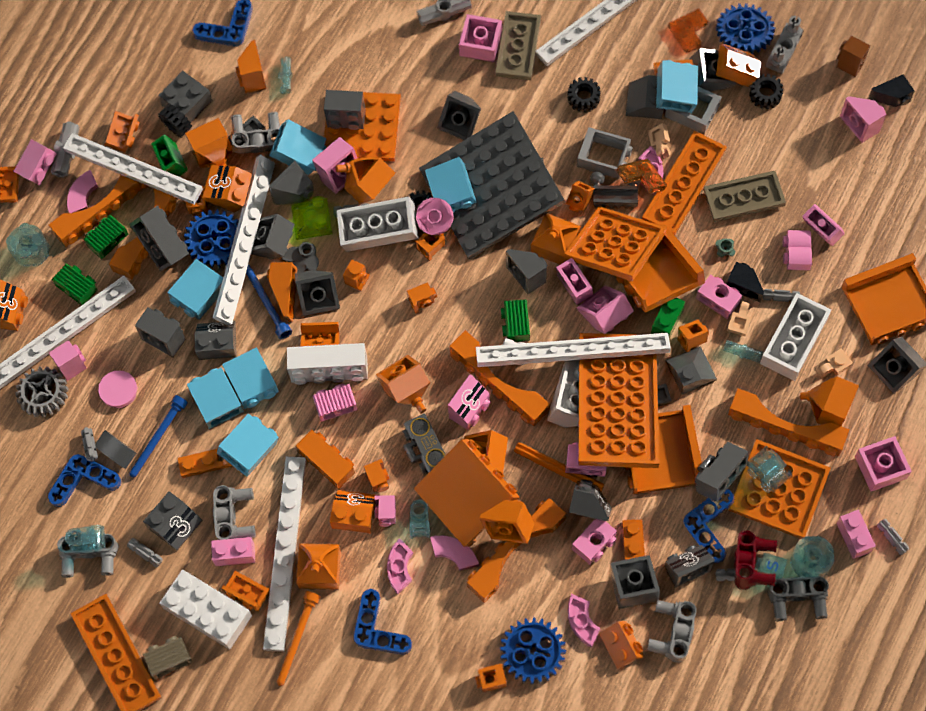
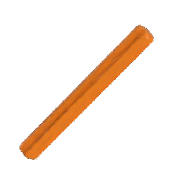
(552, 464)

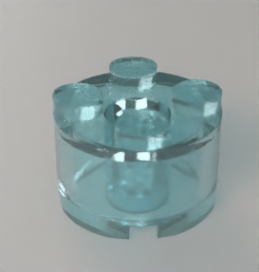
(28, 245)
(768, 469)
(809, 547)

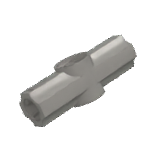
(435, 12)
(63, 159)

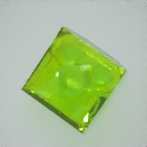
(311, 218)

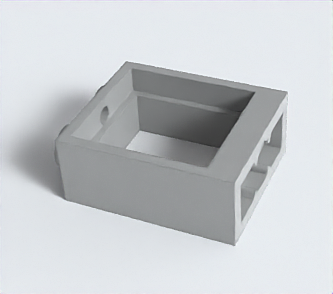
(694, 122)
(604, 138)

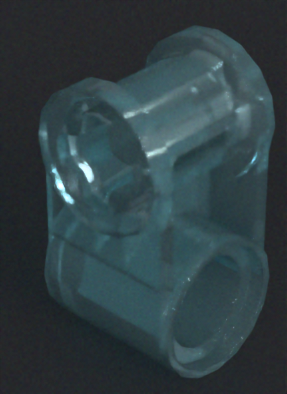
(419, 523)
(88, 538)

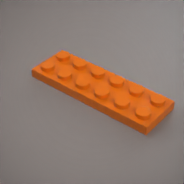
(685, 182)
(115, 655)

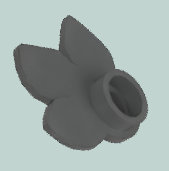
(300, 259)

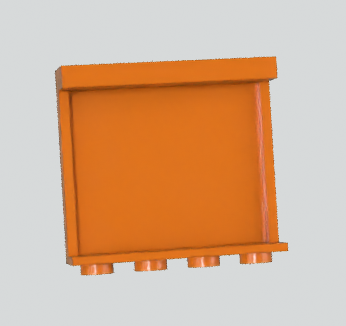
(665, 274)
(888, 299)
(677, 455)
(463, 489)

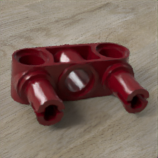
(746, 559)

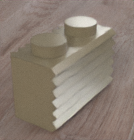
(167, 657)

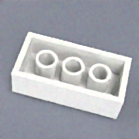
(377, 224)
(795, 336)
(327, 363)
(206, 609)

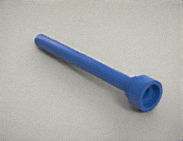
(282, 329)
(178, 404)

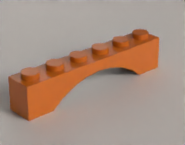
(71, 226)
(129, 257)
(528, 404)
(825, 437)
(486, 579)

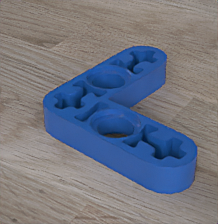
(228, 32)
(77, 473)
(704, 519)
(373, 635)

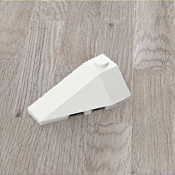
(565, 402)

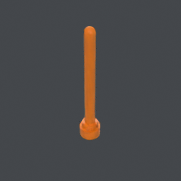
(310, 600)

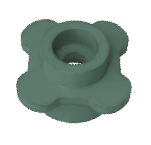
(729, 243)

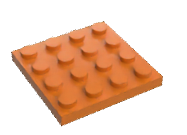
(379, 130)
(615, 243)
(789, 506)

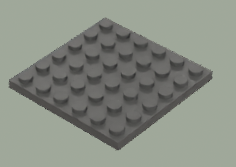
(506, 181)

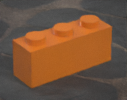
(325, 458)

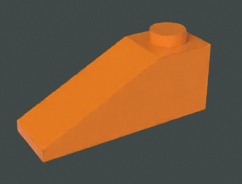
(283, 283)

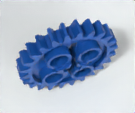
(745, 28)
(212, 223)
(527, 667)

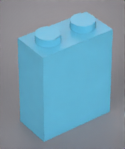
(677, 86)
(297, 145)
(451, 183)
(196, 289)
(250, 378)
(215, 397)
(247, 444)

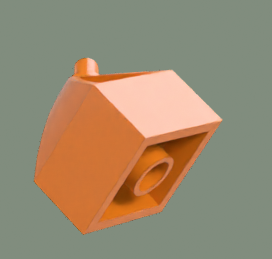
(210, 144)
(365, 177)
(554, 238)
(405, 382)
(831, 400)
(318, 566)

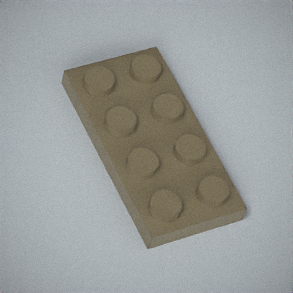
(518, 45)
(744, 196)

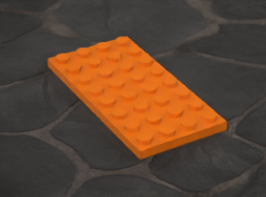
(618, 410)

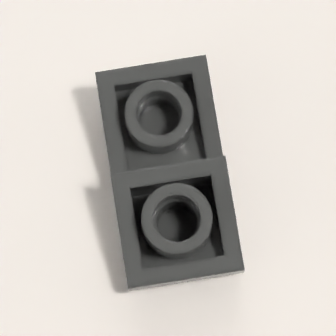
(115, 449)

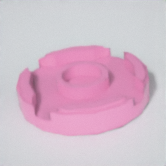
(434, 216)
(117, 389)

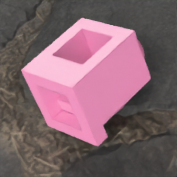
(386, 510)

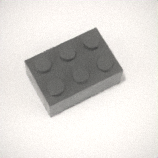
(159, 238)

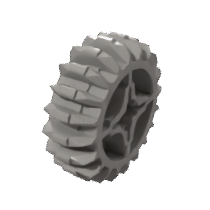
(36, 404)

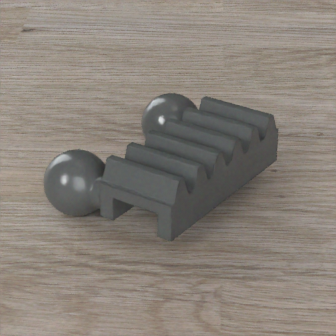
(613, 195)

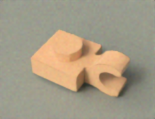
(658, 139)
(739, 321)
(835, 362)

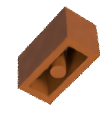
(852, 55)

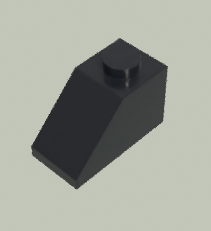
(893, 92)
(746, 281)

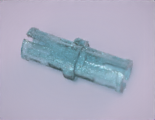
(285, 75)
(743, 351)

